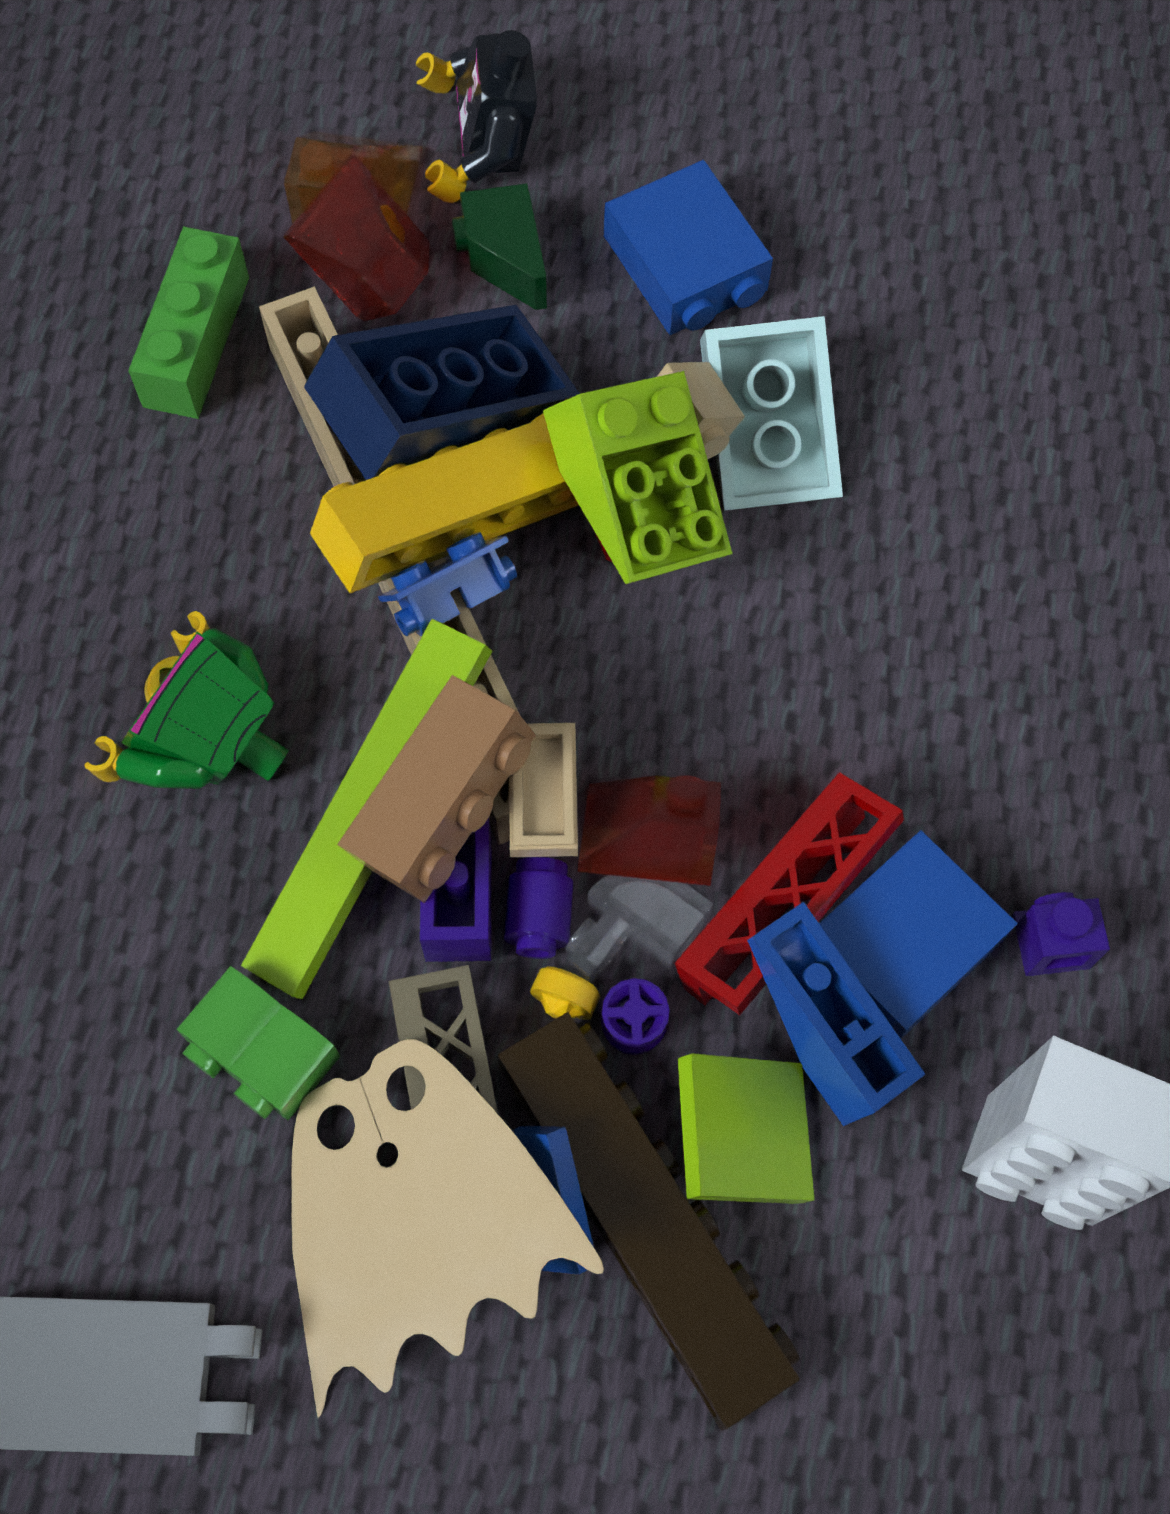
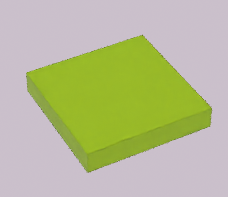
(744, 1130)

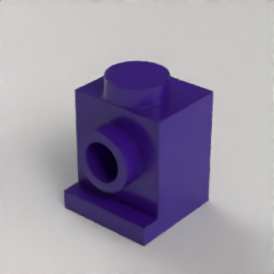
(1061, 934)

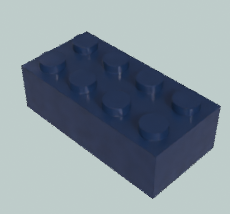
(434, 385)

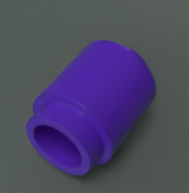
(539, 907)

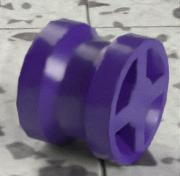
(634, 1002)

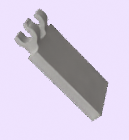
(115, 1375)

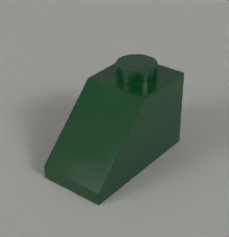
(503, 241)

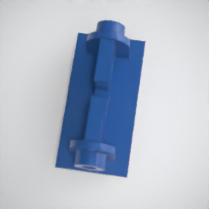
(426, 591)

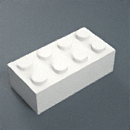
(1074, 1136)

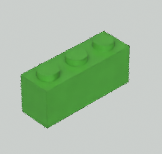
(189, 322)

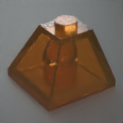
(321, 154)

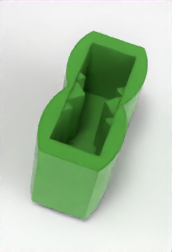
(257, 1044)

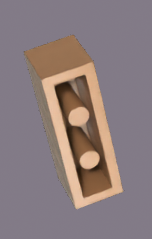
(439, 789)

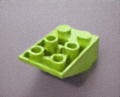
(641, 474)

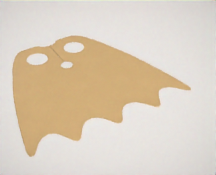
(419, 1239)

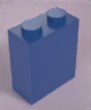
(687, 248)
(916, 931)

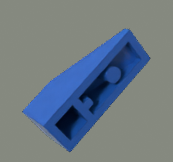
(832, 1018)

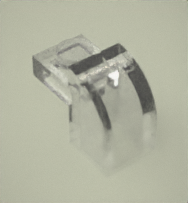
(650, 913)

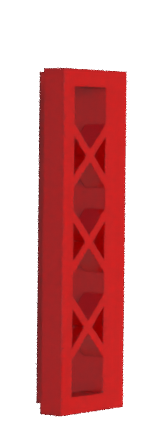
(785, 880)

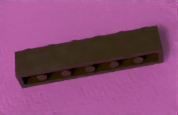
(650, 1225)

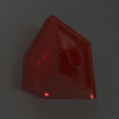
(361, 243)
(652, 829)

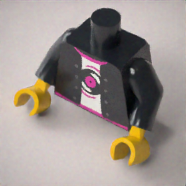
(493, 104)

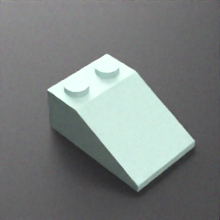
(788, 434)

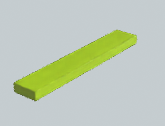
(326, 876)

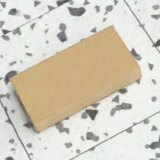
(545, 795)

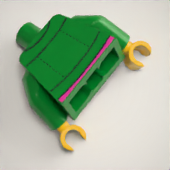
(198, 718)

